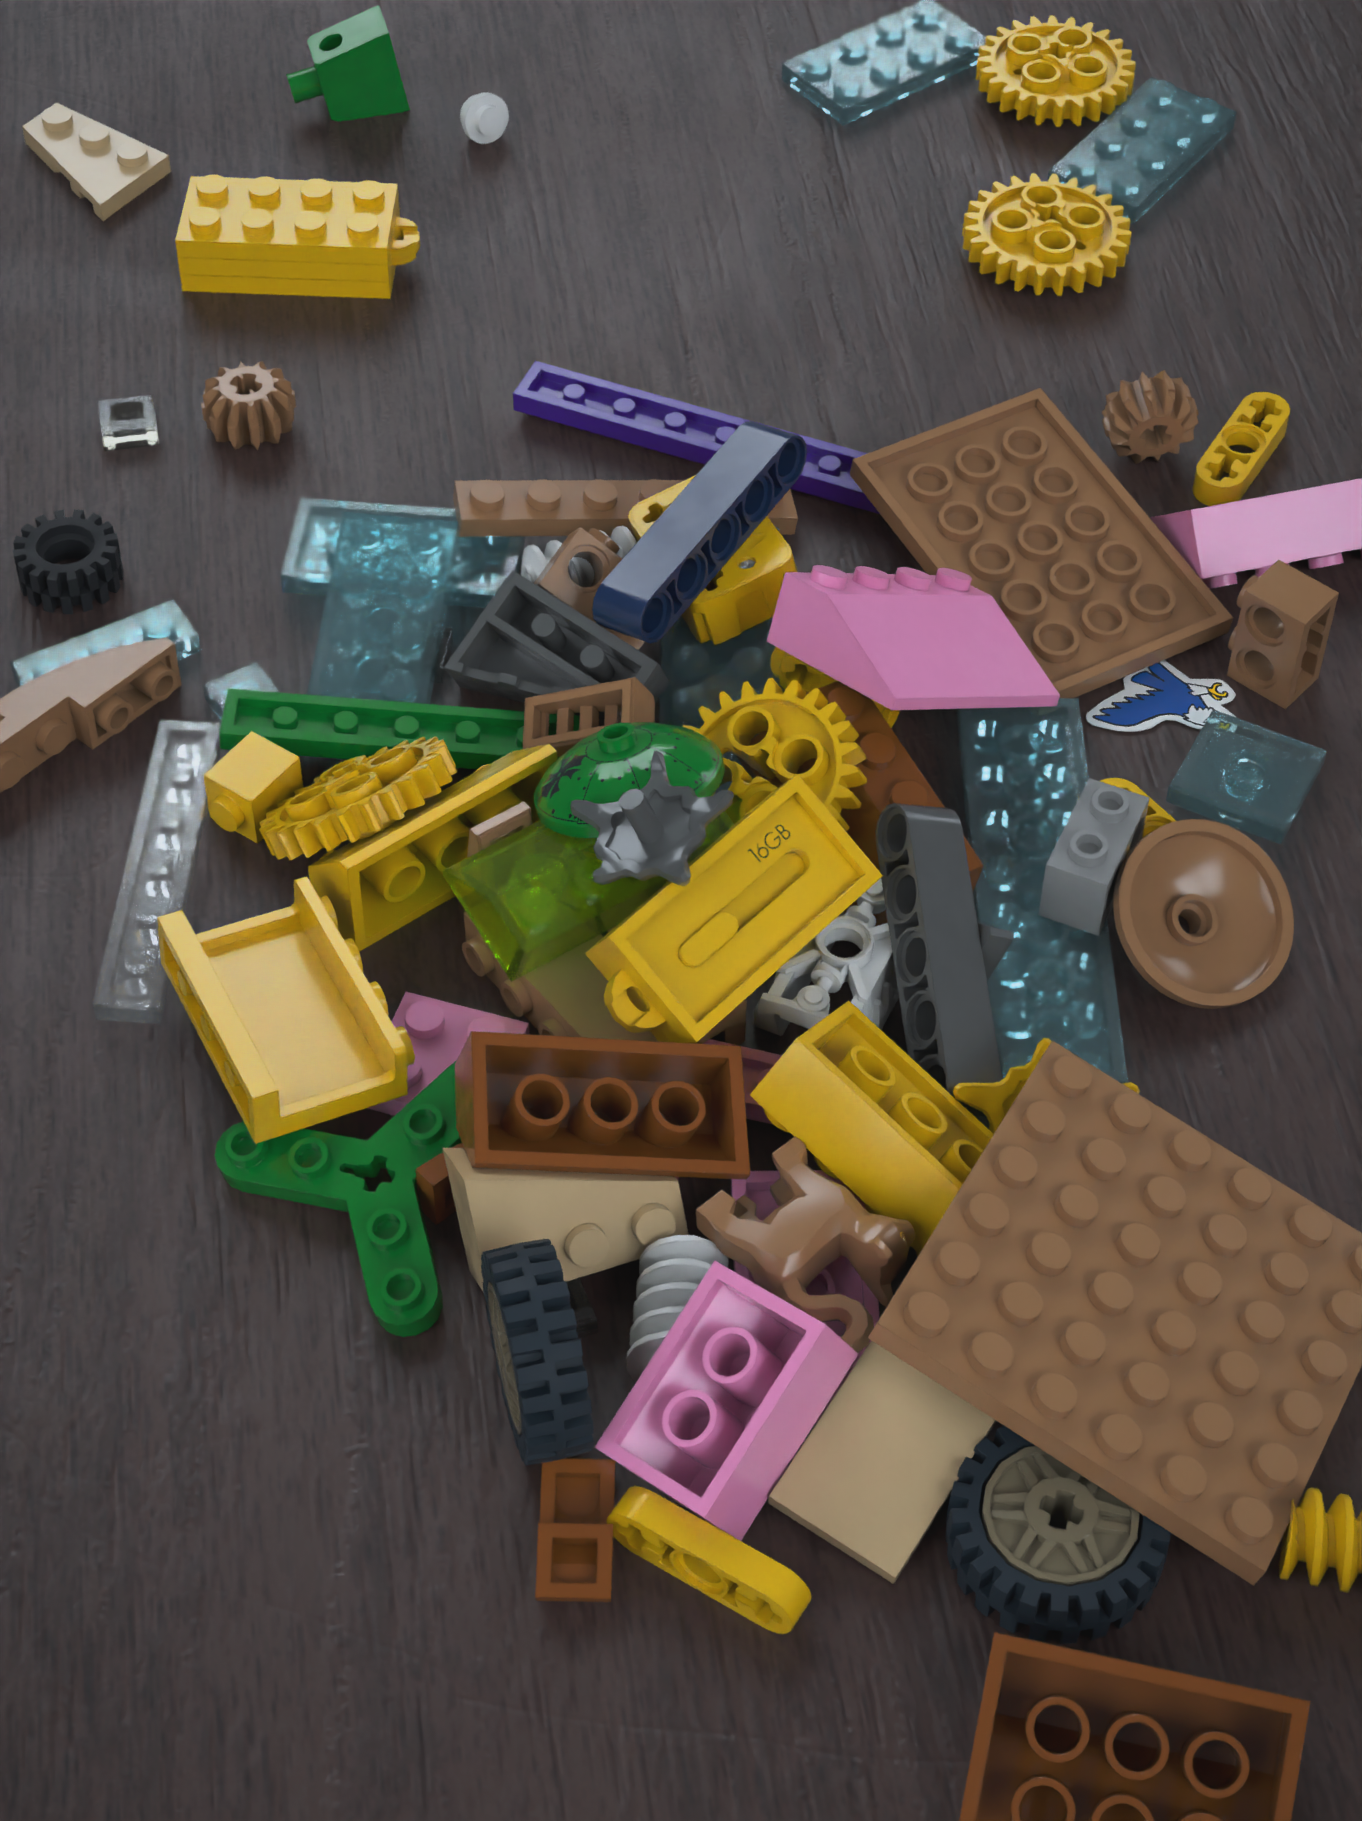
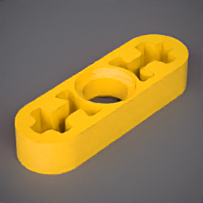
(1241, 466)
(709, 1560)

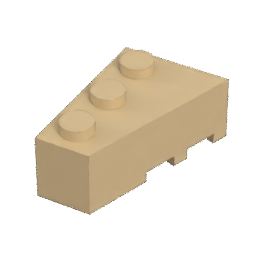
(586, 1216)

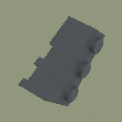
(541, 646)

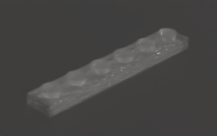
(157, 871)

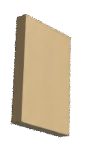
(880, 1462)

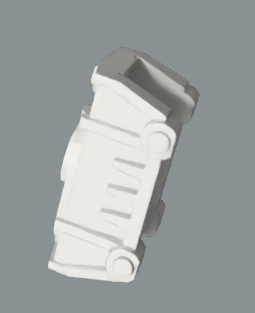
(869, 973)

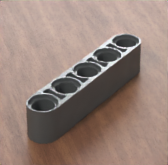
(937, 945)

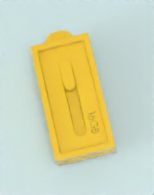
(292, 237)
(739, 919)

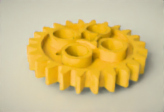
(1055, 71)
(1046, 234)
(797, 731)
(358, 798)

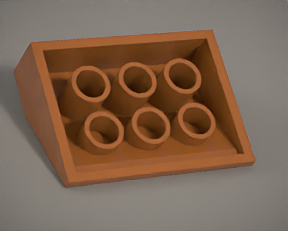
(1126, 1742)

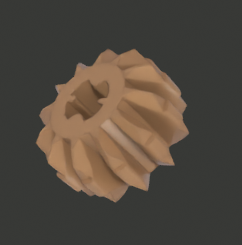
(248, 405)
(1150, 416)

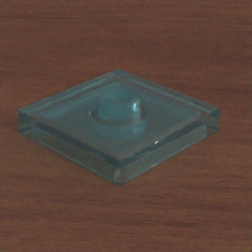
(1246, 776)

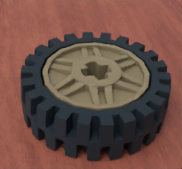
(537, 1351)
(1043, 1574)

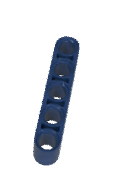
(699, 532)

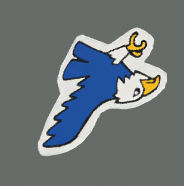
(1161, 695)

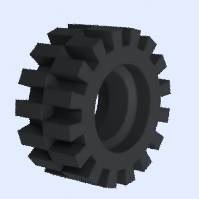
(74, 582)

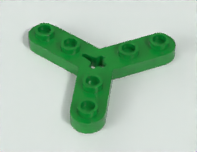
(385, 1223)

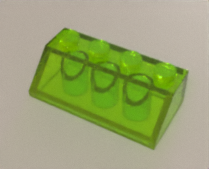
(539, 897)

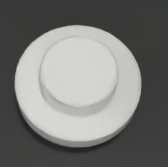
(484, 117)

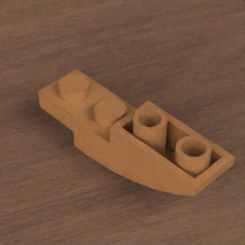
(84, 702)

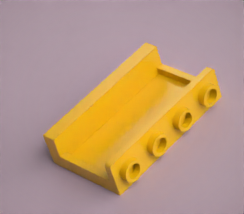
(287, 1015)

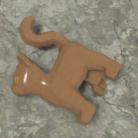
(804, 1235)

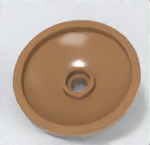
(1226, 894)

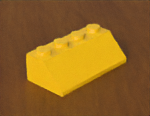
(399, 871)
(874, 1119)

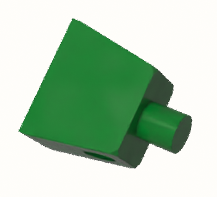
(353, 69)

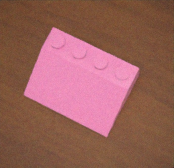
(908, 639)

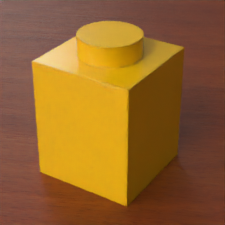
(250, 784)

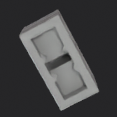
(1089, 855)

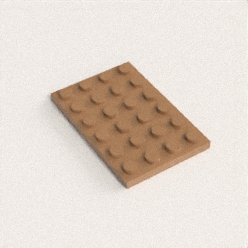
(1048, 537)

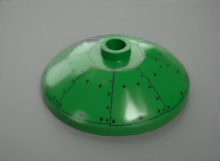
(618, 761)

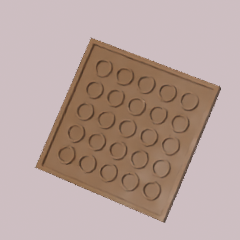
(1141, 1310)

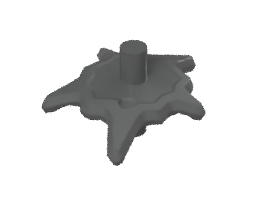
(650, 828)

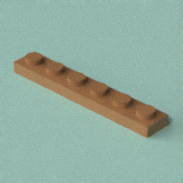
(563, 506)

